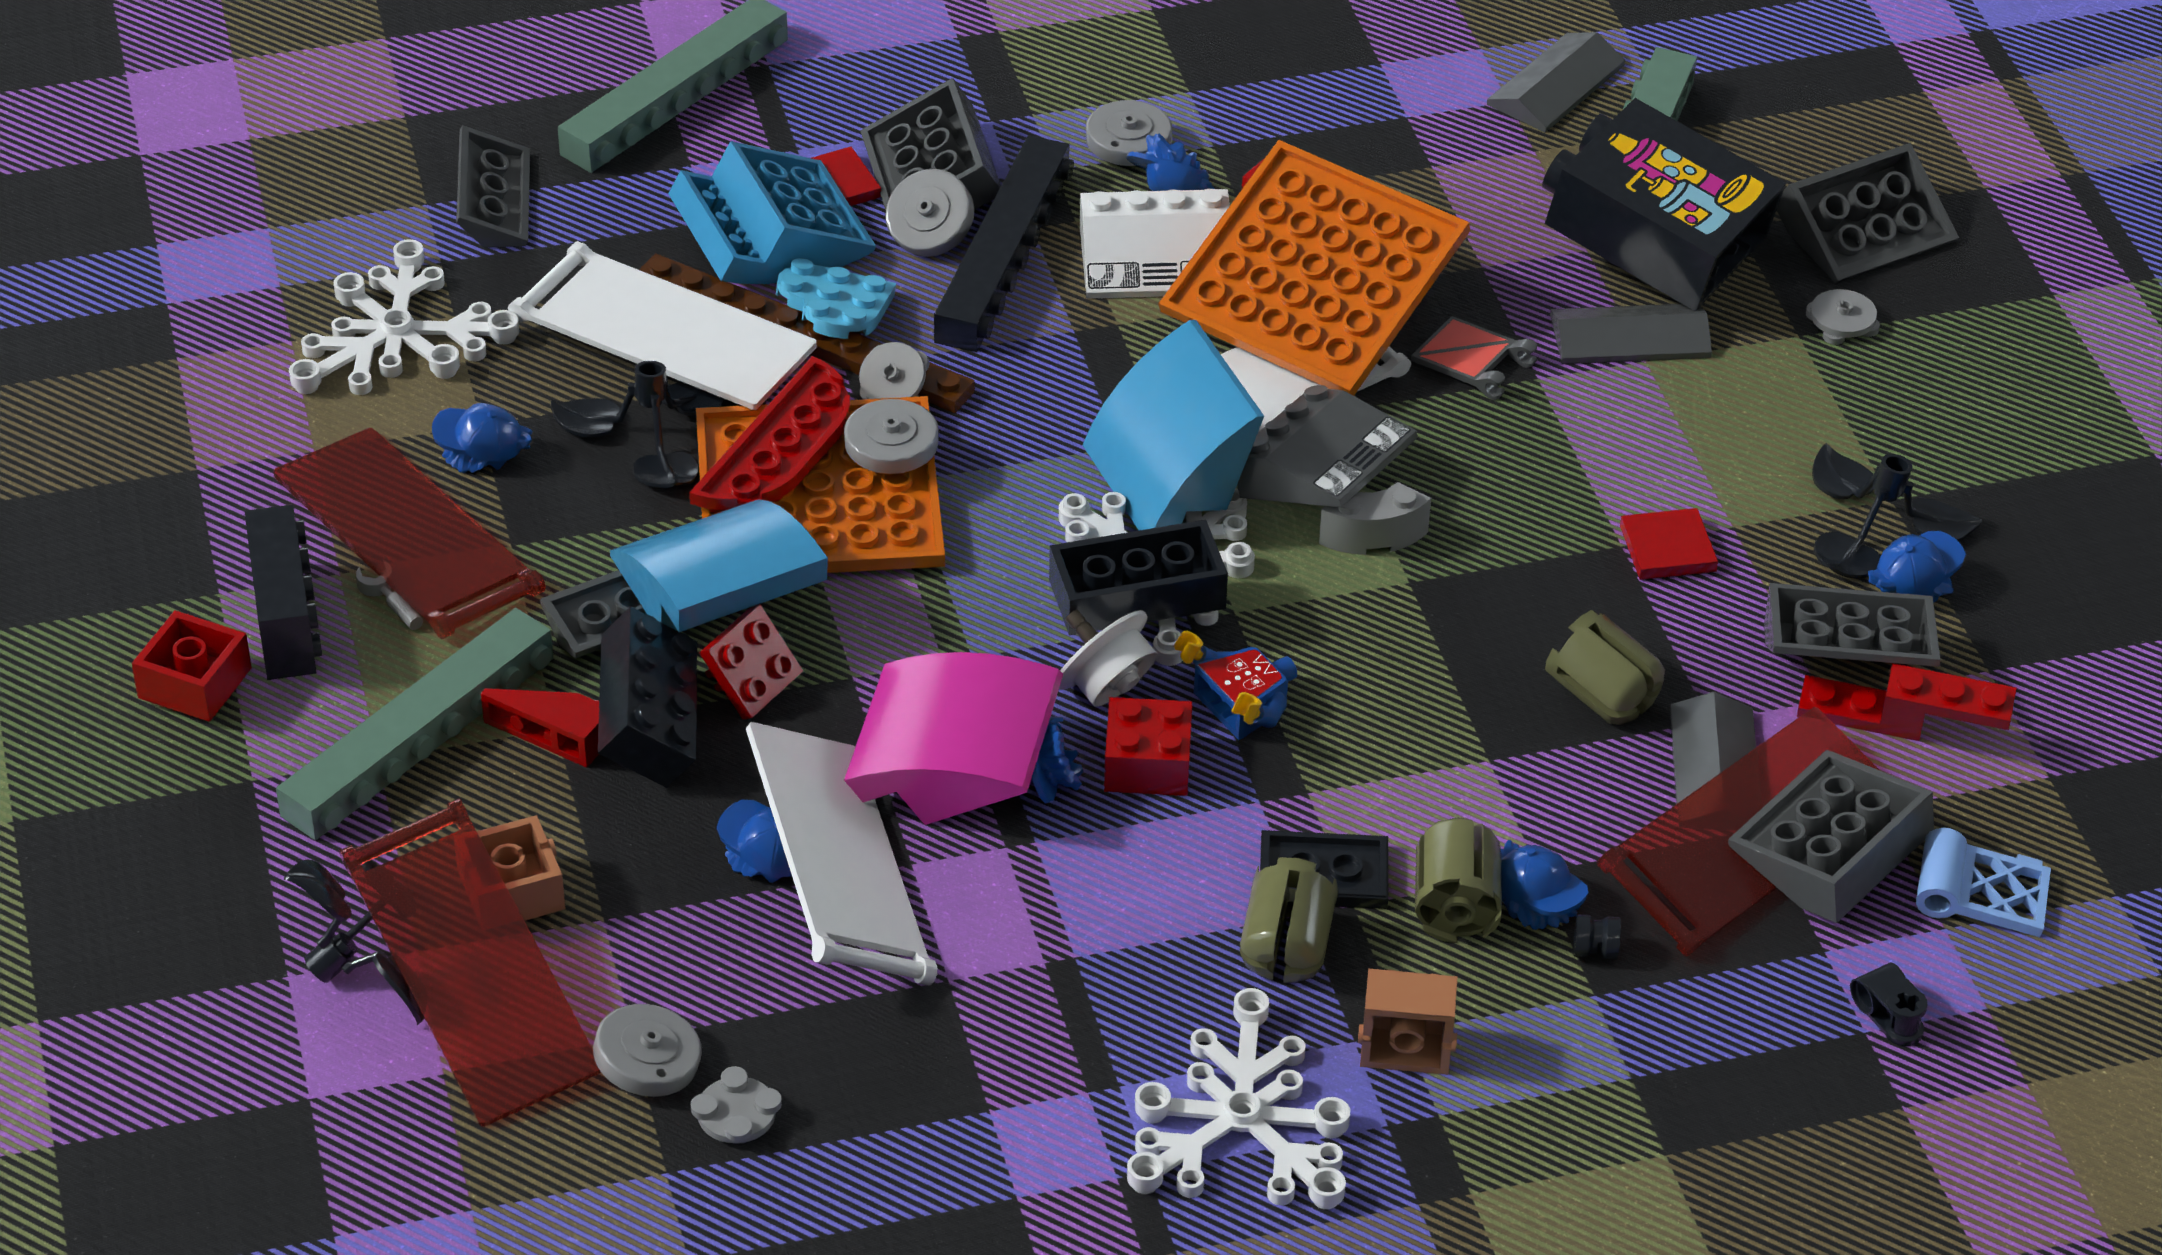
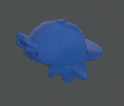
(1170, 166)
(479, 436)
(1919, 565)
(1055, 764)
(753, 841)
(1539, 886)

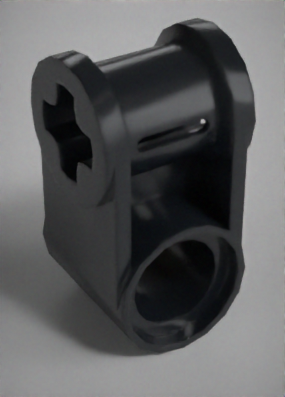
(1891, 1003)

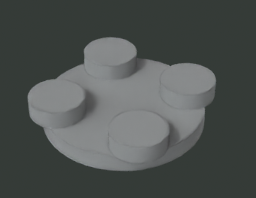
(1843, 315)
(893, 372)
(736, 1107)

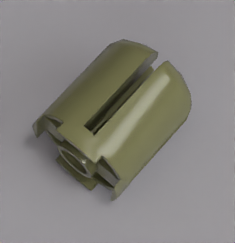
(1607, 669)
(1458, 880)
(1310, 922)

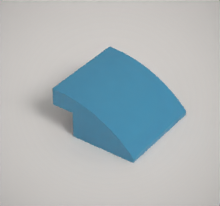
(766, 212)
(1175, 431)
(721, 564)

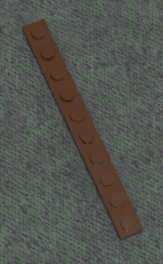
(941, 385)

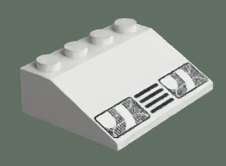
(1143, 238)

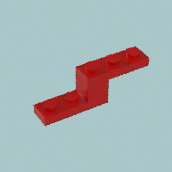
(1908, 698)

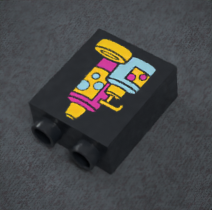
(1661, 202)

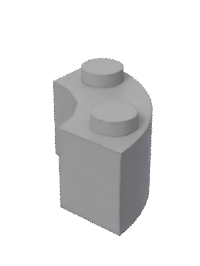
(1376, 520)

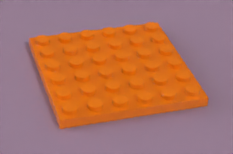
(1315, 268)
(851, 512)

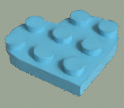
(835, 297)

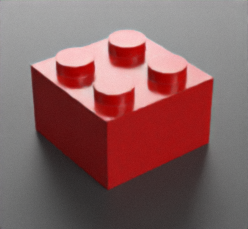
(191, 665)
(1148, 746)

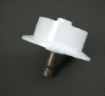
(1110, 659)

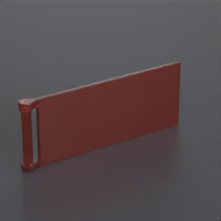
(407, 530)
(1688, 845)
(472, 966)

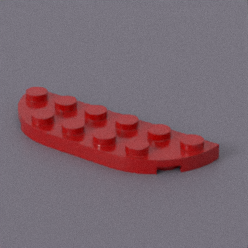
(780, 442)

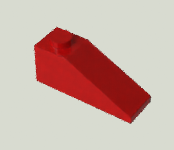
(552, 720)

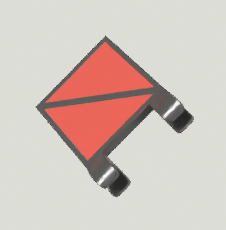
(1471, 353)

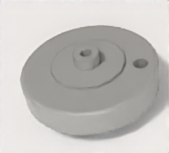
(1123, 128)
(929, 212)
(891, 436)
(647, 1050)

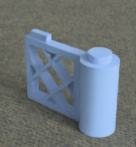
(1948, 879)

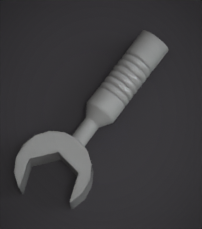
(377, 587)

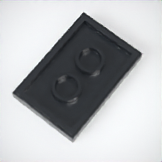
(1353, 860)

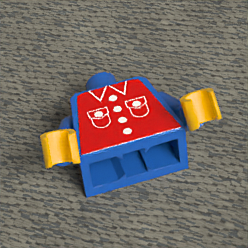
(1238, 685)

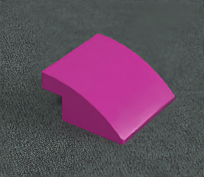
(953, 731)

